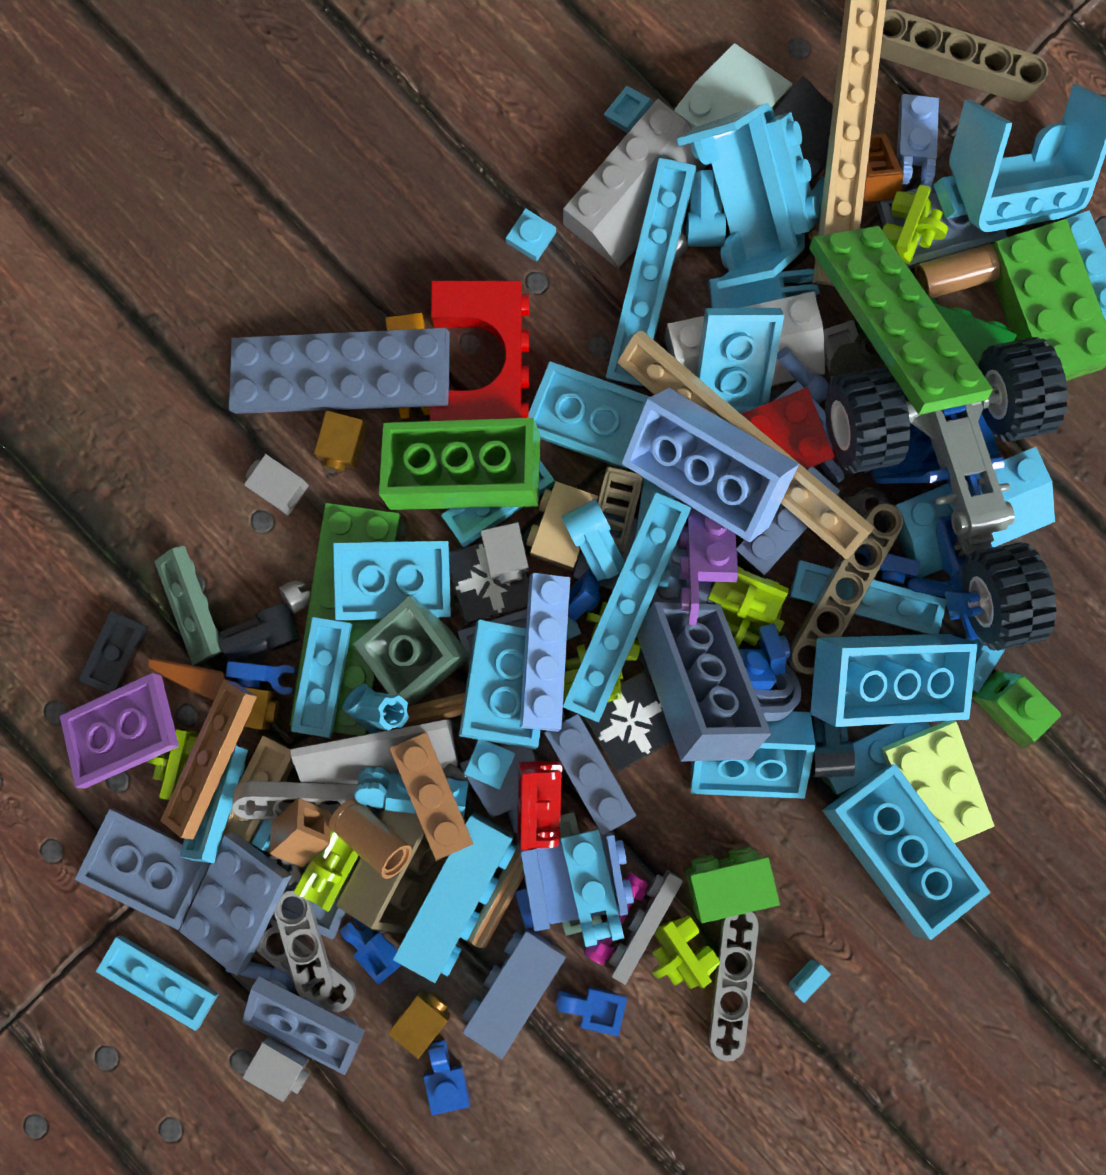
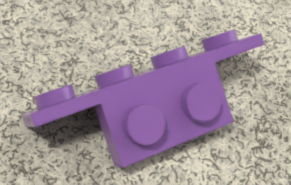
(709, 558)

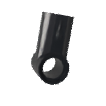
(269, 630)
(833, 752)

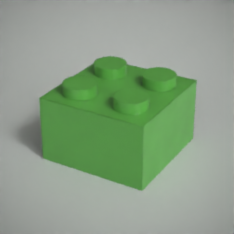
(731, 884)

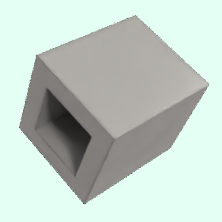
(275, 484)
(505, 553)
(277, 1069)

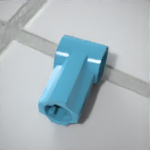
(705, 221)
(591, 532)
(376, 710)

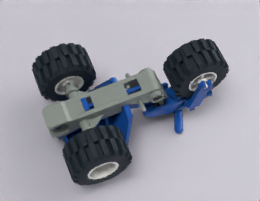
(872, 426)

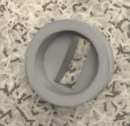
(293, 597)

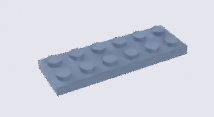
(340, 371)

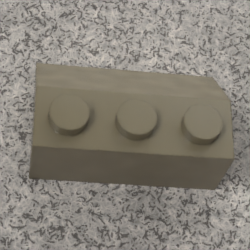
(393, 901)

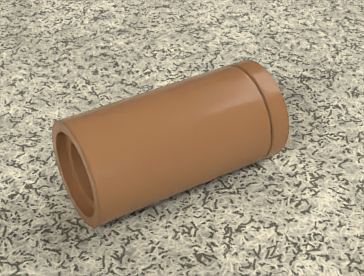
(958, 271)
(370, 838)

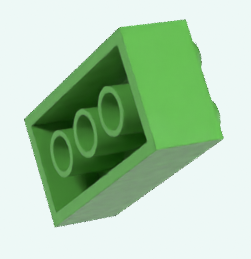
(1051, 296)
(460, 464)

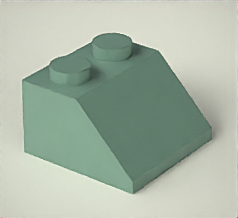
(411, 651)

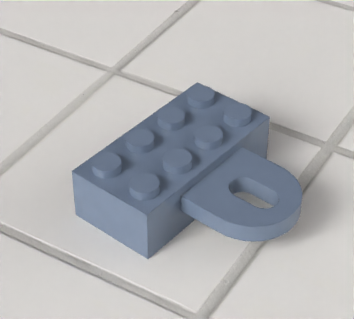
(707, 687)

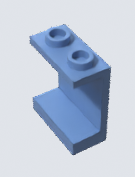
(551, 888)

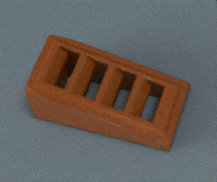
(883, 172)
(197, 679)

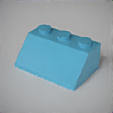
(774, 770)

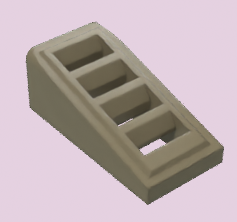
(626, 478)

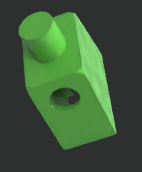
(1018, 708)

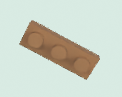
(431, 796)

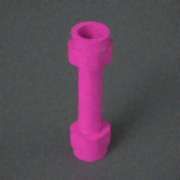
(603, 951)

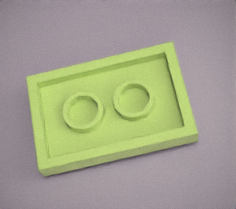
(943, 778)

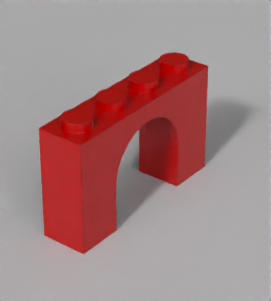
(498, 310)

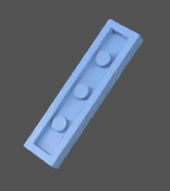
(545, 652)

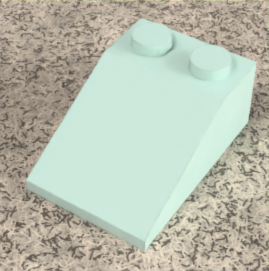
(731, 86)

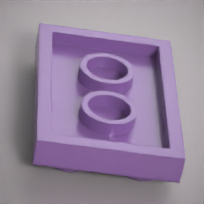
(118, 731)

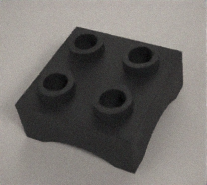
(814, 117)

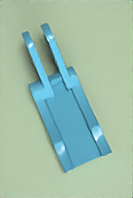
(762, 290)

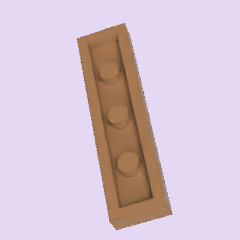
(208, 759)

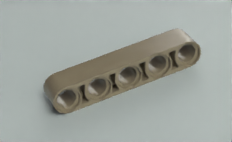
(973, 50)
(860, 579)

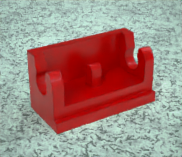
(539, 804)

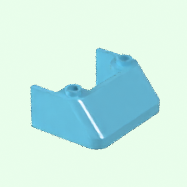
(1030, 187)
(751, 195)

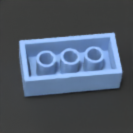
(709, 464)

